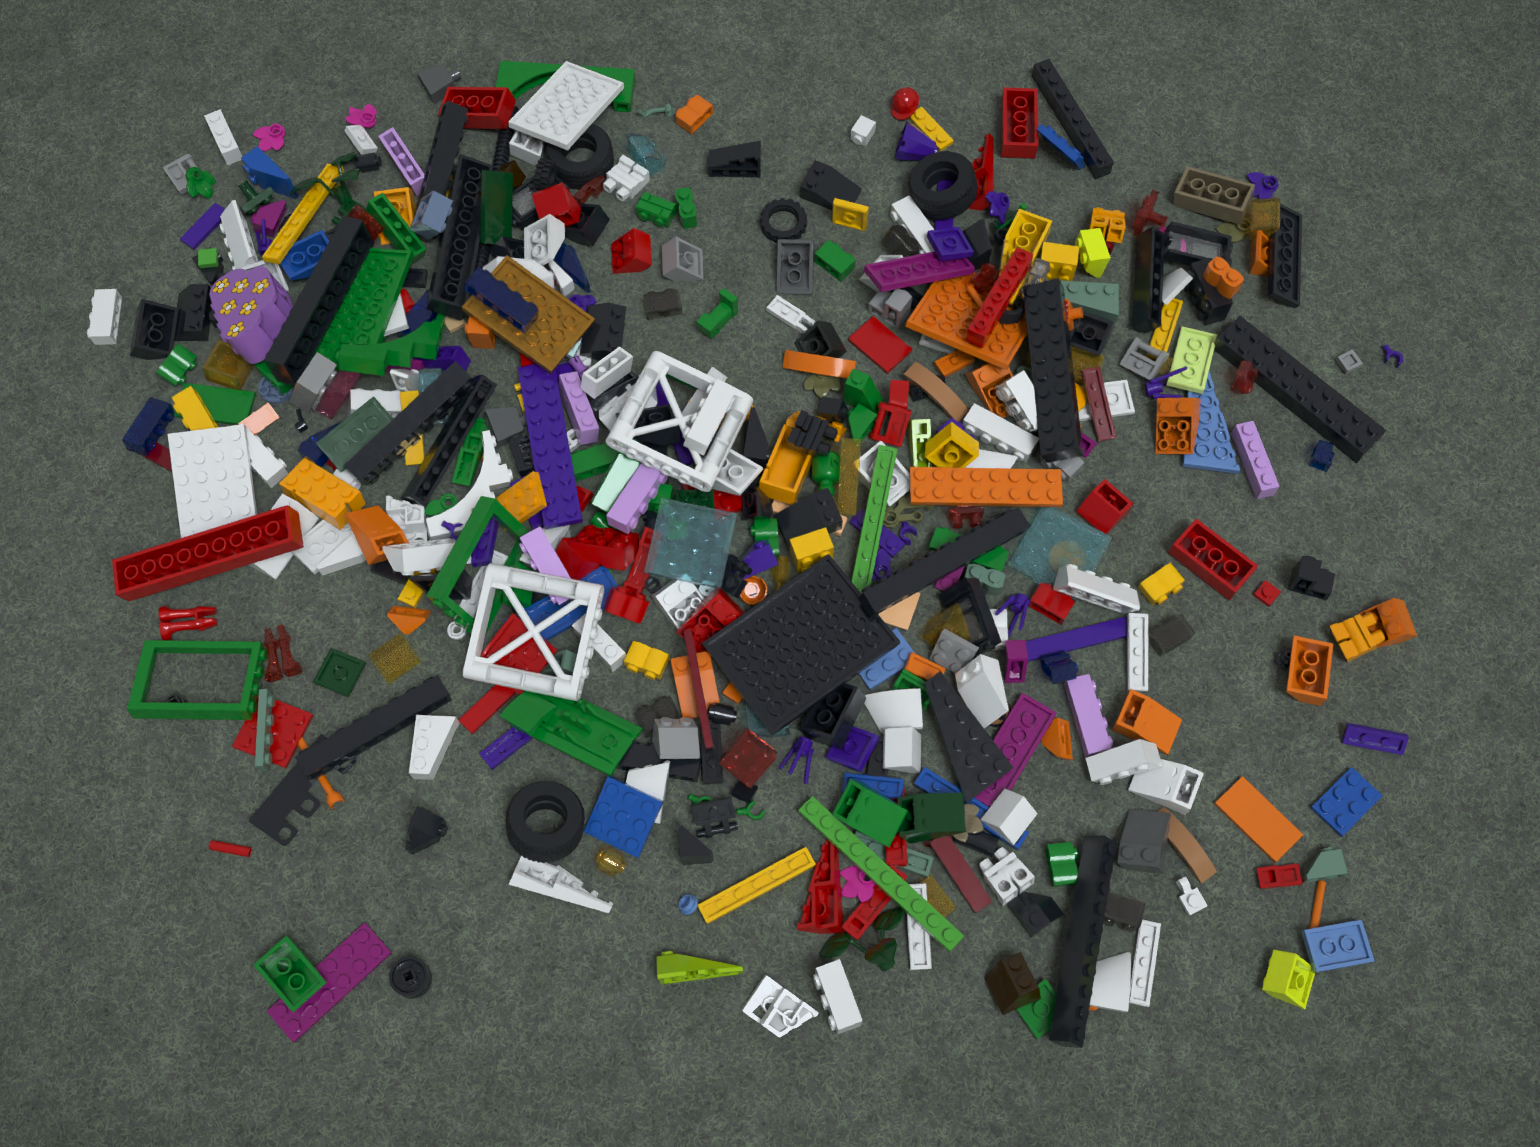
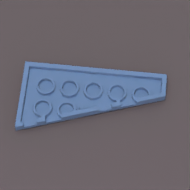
(1212, 442)

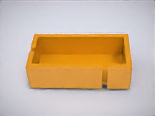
(785, 471)
(322, 493)

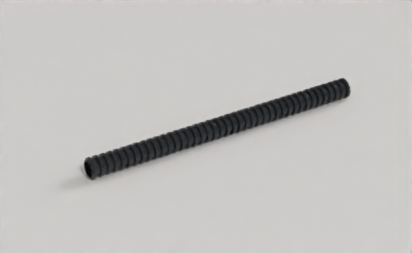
(500, 158)

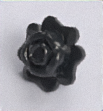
(1283, 658)

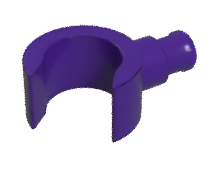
(1389, 353)
(449, 526)
(907, 529)

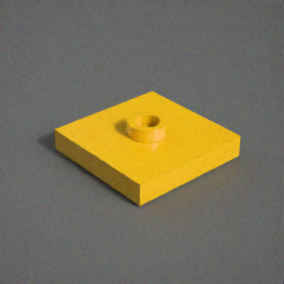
(850, 214)

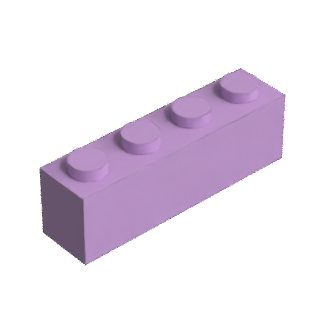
(403, 159)
(578, 408)
(1255, 460)
(635, 498)
(543, 558)
(1087, 715)

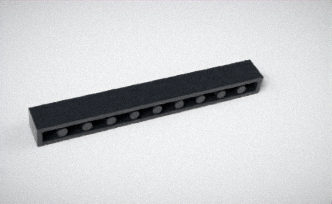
(943, 562)
(1083, 942)

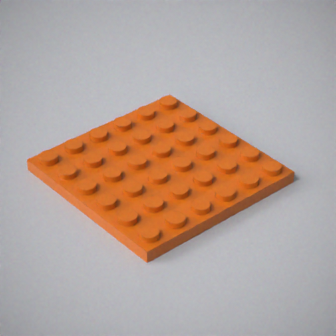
(948, 312)

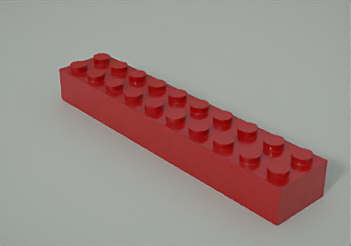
(207, 553)

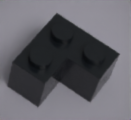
(1310, 579)

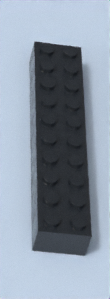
(459, 240)
(319, 301)
(1052, 371)
(1300, 390)

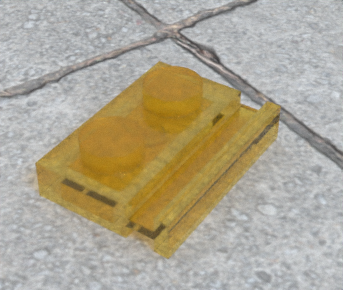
(937, 897)

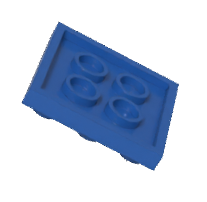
(623, 816)

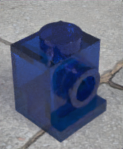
(1322, 456)

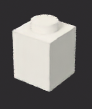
(863, 131)

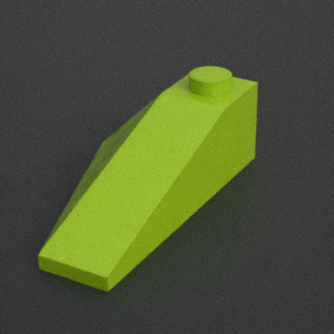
(682, 968)

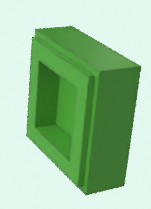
(208, 258)

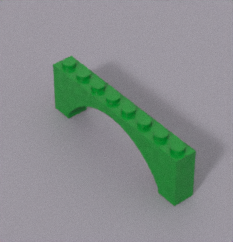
(524, 76)

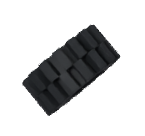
(544, 174)

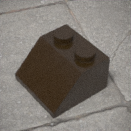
(1012, 984)

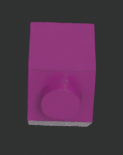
(273, 216)
(1015, 661)

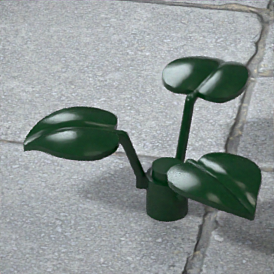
(340, 190)
(881, 953)

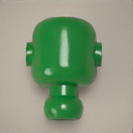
(826, 471)

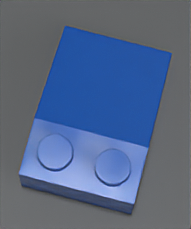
(266, 173)
(304, 256)

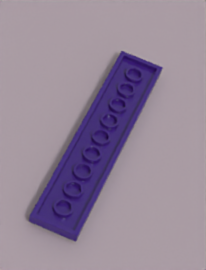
(550, 446)

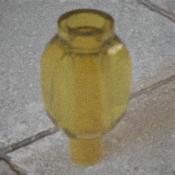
(781, 572)

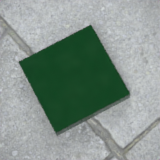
(339, 672)

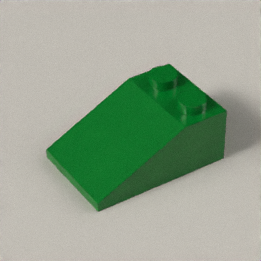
(290, 973)

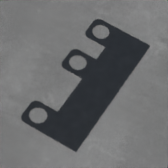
(285, 798)

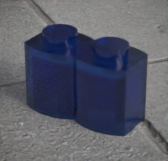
(1058, 666)

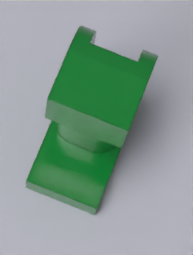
(713, 322)

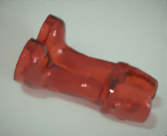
(289, 666)

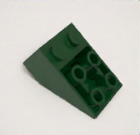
(932, 816)

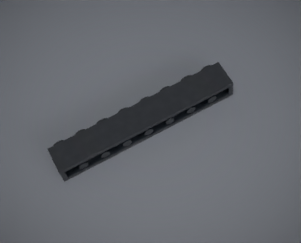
(1072, 119)
(443, 153)
(448, 442)
(373, 728)

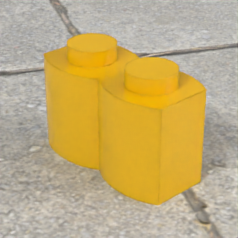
(1161, 584)
(646, 660)

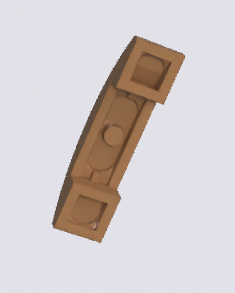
(937, 390)
(1189, 849)

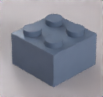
(431, 215)

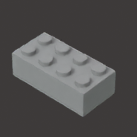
(313, 383)

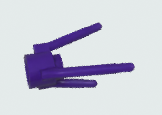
(265, 242)
(1155, 386)
(1019, 604)
(801, 748)

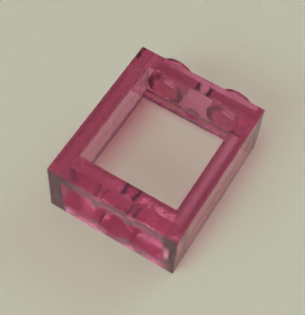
(337, 393)

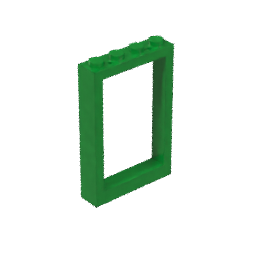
(460, 554)
(244, 710)

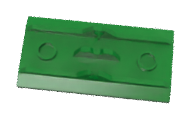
(587, 733)

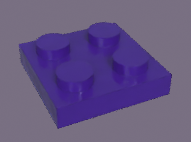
(949, 243)
(855, 750)

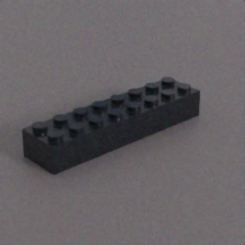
(411, 424)

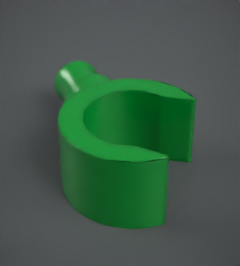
(695, 799)
(746, 811)

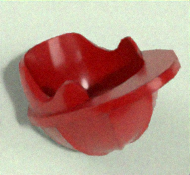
(904, 103)

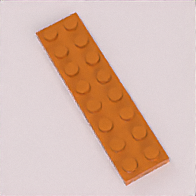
(986, 487)

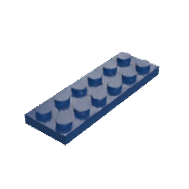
(544, 608)

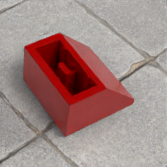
(557, 202)
(631, 252)
(1104, 507)

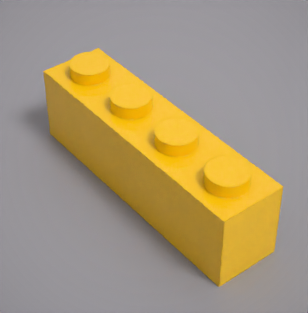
(193, 409)

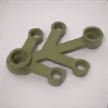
(903, 504)

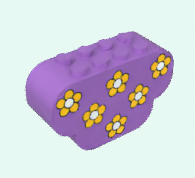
(250, 310)

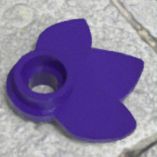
(1263, 190)
(999, 204)
(583, 301)
(882, 564)

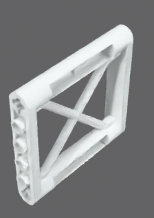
(623, 430)
(563, 685)

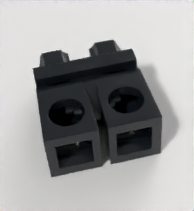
(810, 434)

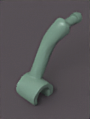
(667, 109)

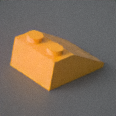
(403, 202)

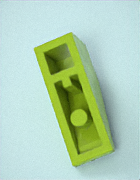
(918, 434)

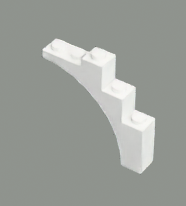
(490, 478)

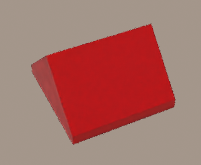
(574, 561)

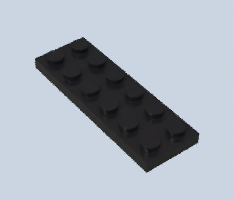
(1286, 258)

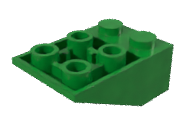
(870, 812)

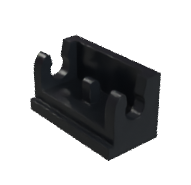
(523, 455)

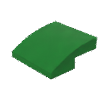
(528, 712)

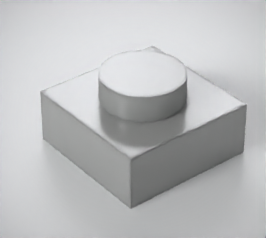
(1349, 361)

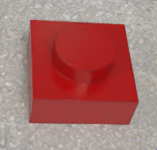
(1267, 593)

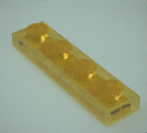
(849, 476)

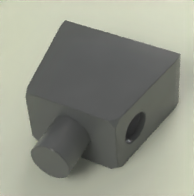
(436, 80)
(504, 424)

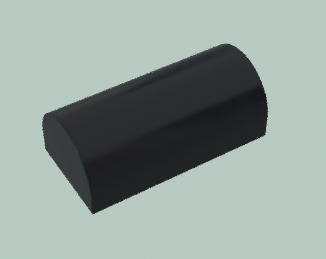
(980, 842)

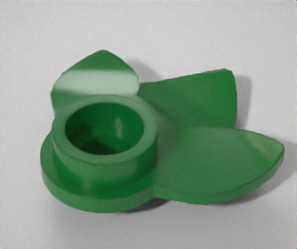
(199, 184)
(437, 507)

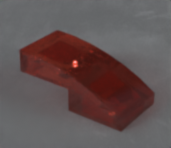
(592, 188)

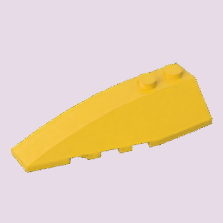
(1027, 233)

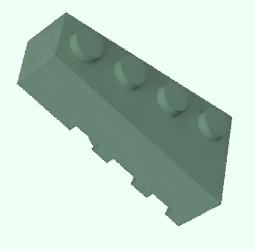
(1094, 298)

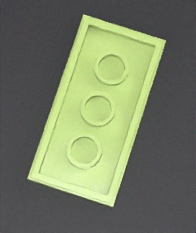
(1195, 352)

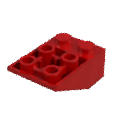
(607, 546)
(710, 617)

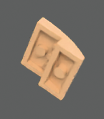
(901, 613)

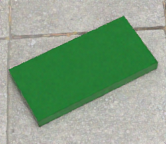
(224, 404)

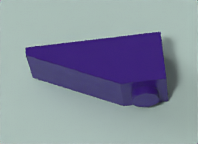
(446, 357)
(759, 557)

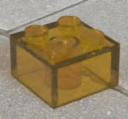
(226, 367)

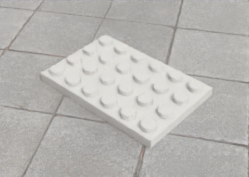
(566, 105)
(211, 477)

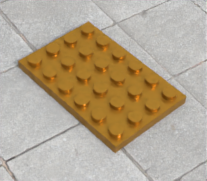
(558, 322)

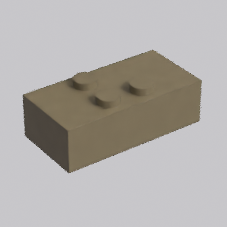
(1214, 195)

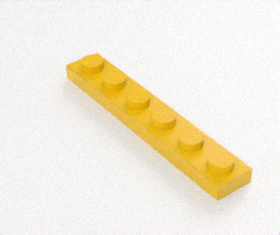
(756, 885)

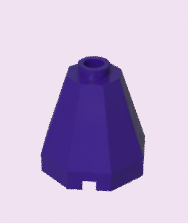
(914, 144)

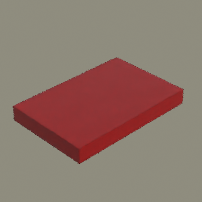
(880, 345)

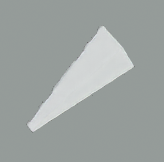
(556, 883)

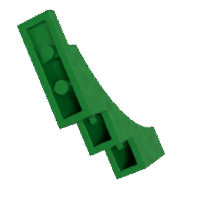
(375, 358)

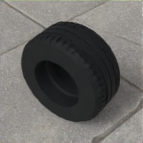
(577, 174)
(948, 202)
(540, 797)

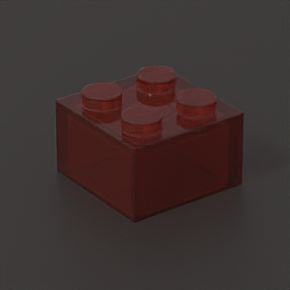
(748, 757)

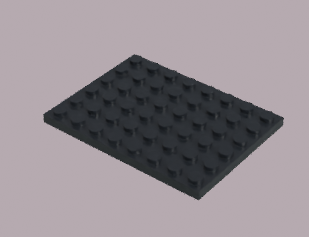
(800, 644)

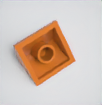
(1260, 254)

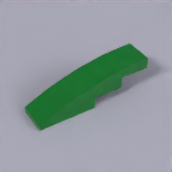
(470, 455)

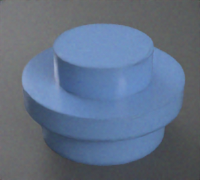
(688, 904)

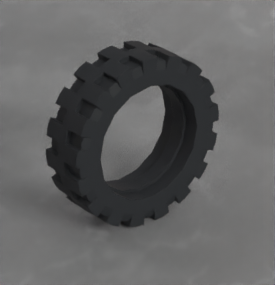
(783, 205)

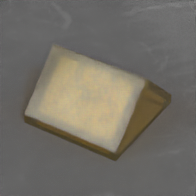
(1265, 216)
(950, 619)
(394, 658)

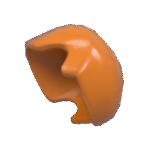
(754, 585)

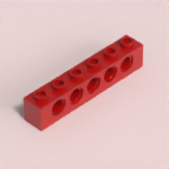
(999, 297)

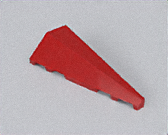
(984, 173)
(824, 904)

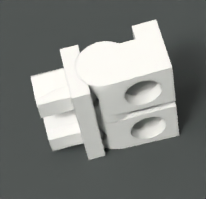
(626, 178)
(1006, 876)

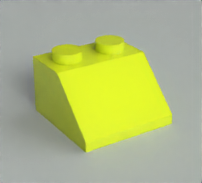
(1093, 251)
(1289, 978)

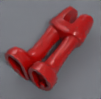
(199, 623)

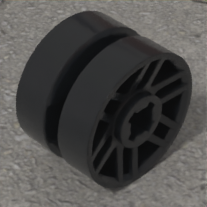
(410, 967)

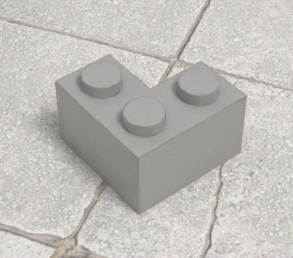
(891, 307)

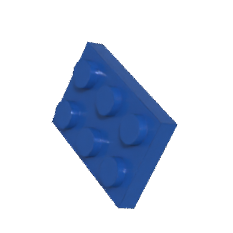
(1061, 145)
(1346, 802)

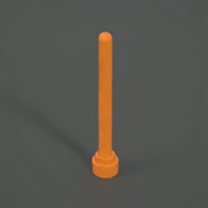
(332, 796)

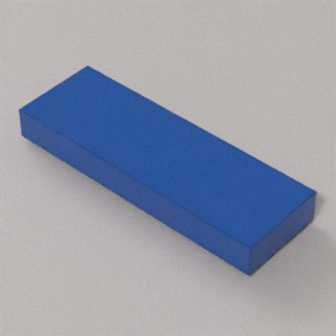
(888, 786)

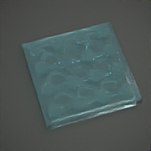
(1055, 542)
(690, 543)

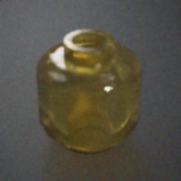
(610, 861)

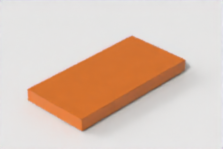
(1258, 819)

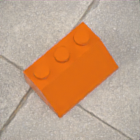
(1309, 670)

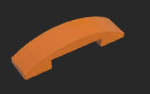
(818, 364)

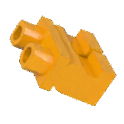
(1109, 221)
(1359, 637)

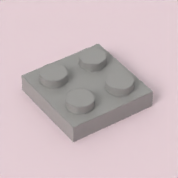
(953, 651)

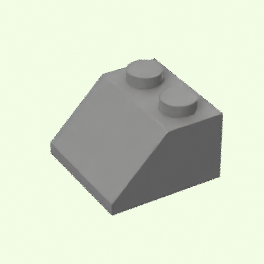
(682, 260)
(676, 738)

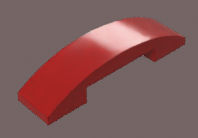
(637, 576)
(868, 911)

